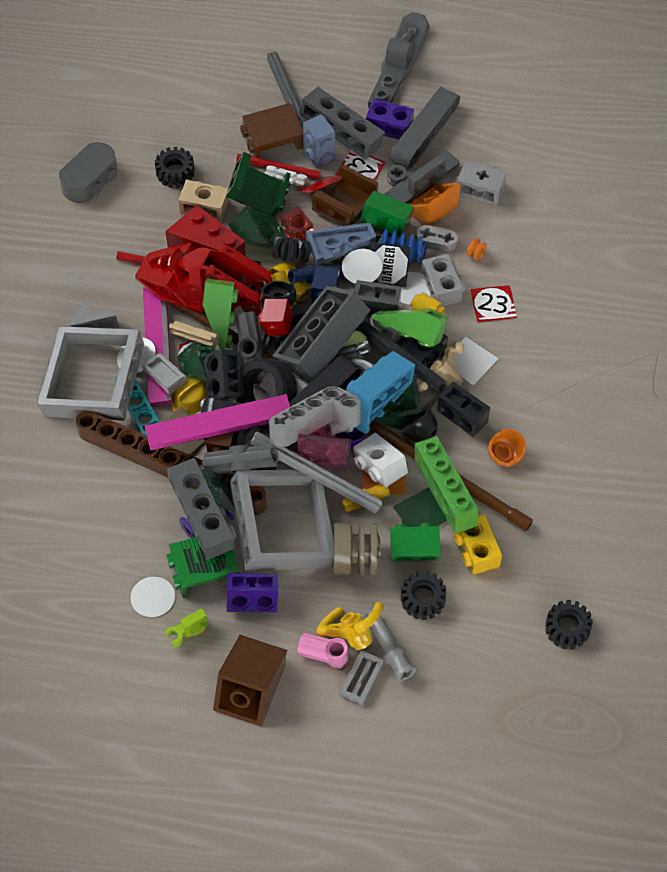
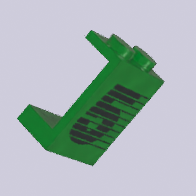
(194, 568)

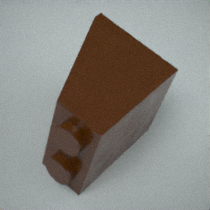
(249, 680)

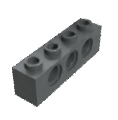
(348, 125)
(211, 541)

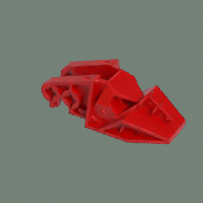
(181, 273)

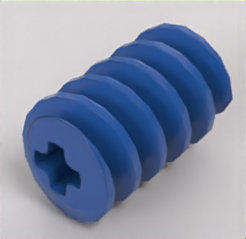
(418, 248)

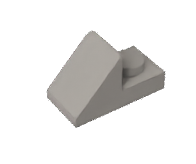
(102, 319)

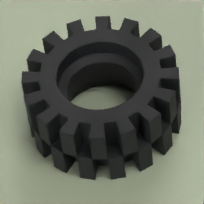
(172, 157)
(423, 608)
(572, 611)

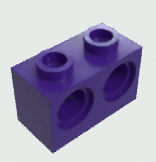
(390, 117)
(252, 592)

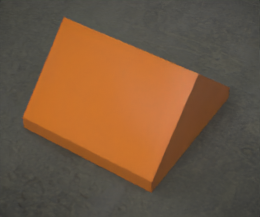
(435, 203)

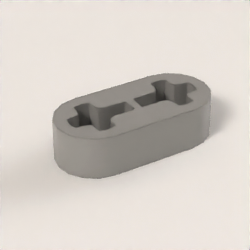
(437, 238)

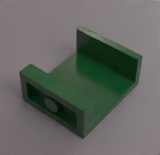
(257, 188)

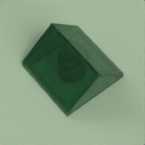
(404, 409)

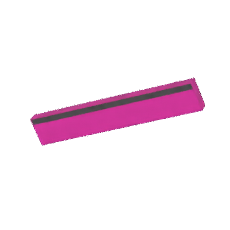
(158, 333)

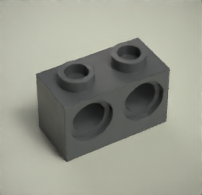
(378, 296)

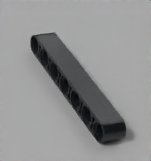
(337, 374)

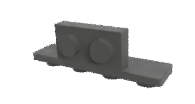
(424, 177)

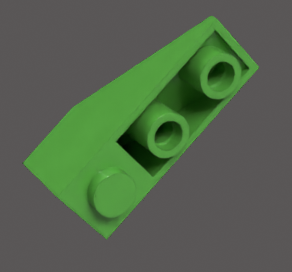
(217, 305)
(422, 324)

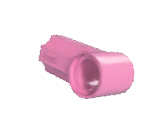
(322, 648)

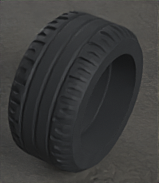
(281, 372)

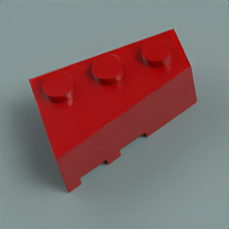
(203, 231)

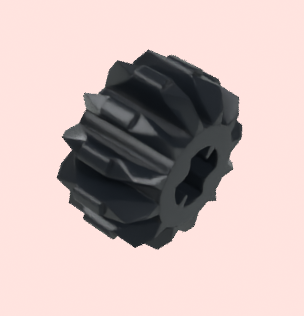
(291, 250)

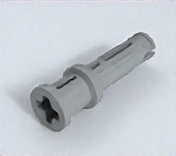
(394, 654)

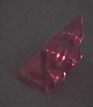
(325, 450)

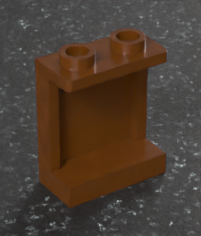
(272, 129)
(344, 198)

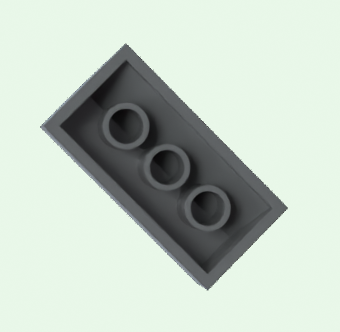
(322, 332)

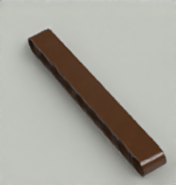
(137, 451)

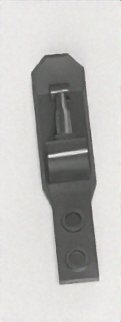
(400, 56)

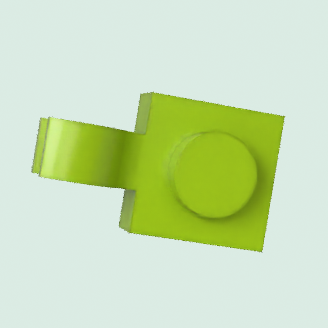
(190, 625)

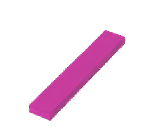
(214, 422)

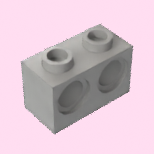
(442, 279)

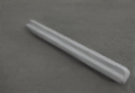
(321, 475)

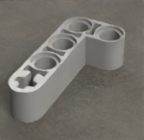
(313, 413)

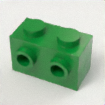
(387, 213)
(415, 542)

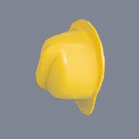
(190, 396)

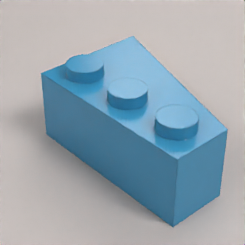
(380, 385)

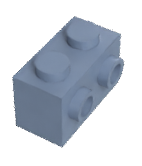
(318, 141)

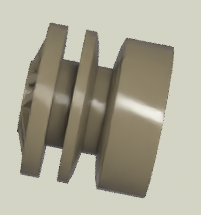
(355, 548)

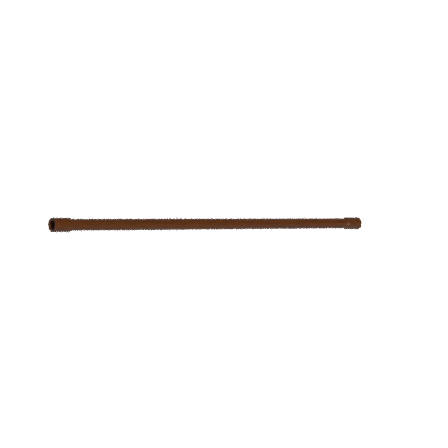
(511, 514)

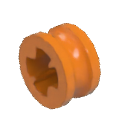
(476, 249)

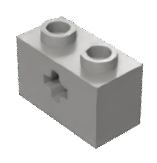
(481, 183)

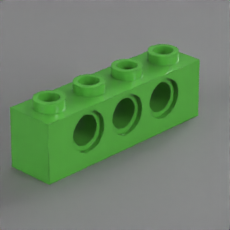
(446, 485)

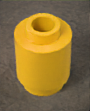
(425, 301)

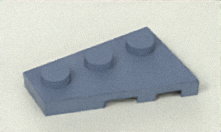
(339, 241)

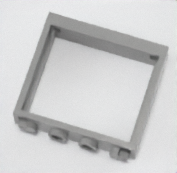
(125, 381)
(247, 529)

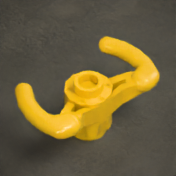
(351, 627)

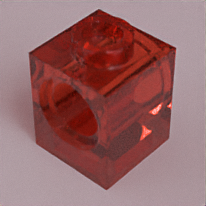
(295, 224)

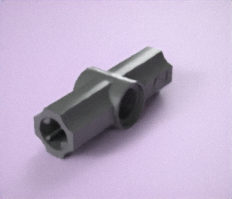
(249, 333)
(241, 458)

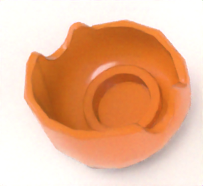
(507, 447)

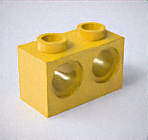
(482, 543)

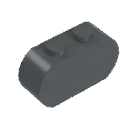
(88, 172)

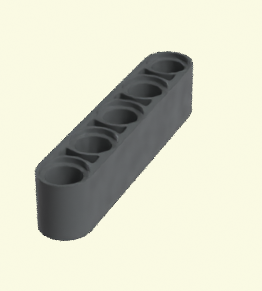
(425, 127)

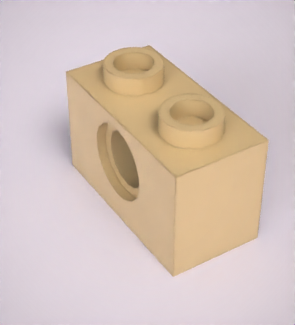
(206, 196)

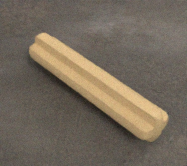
(194, 334)

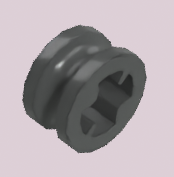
(396, 169)

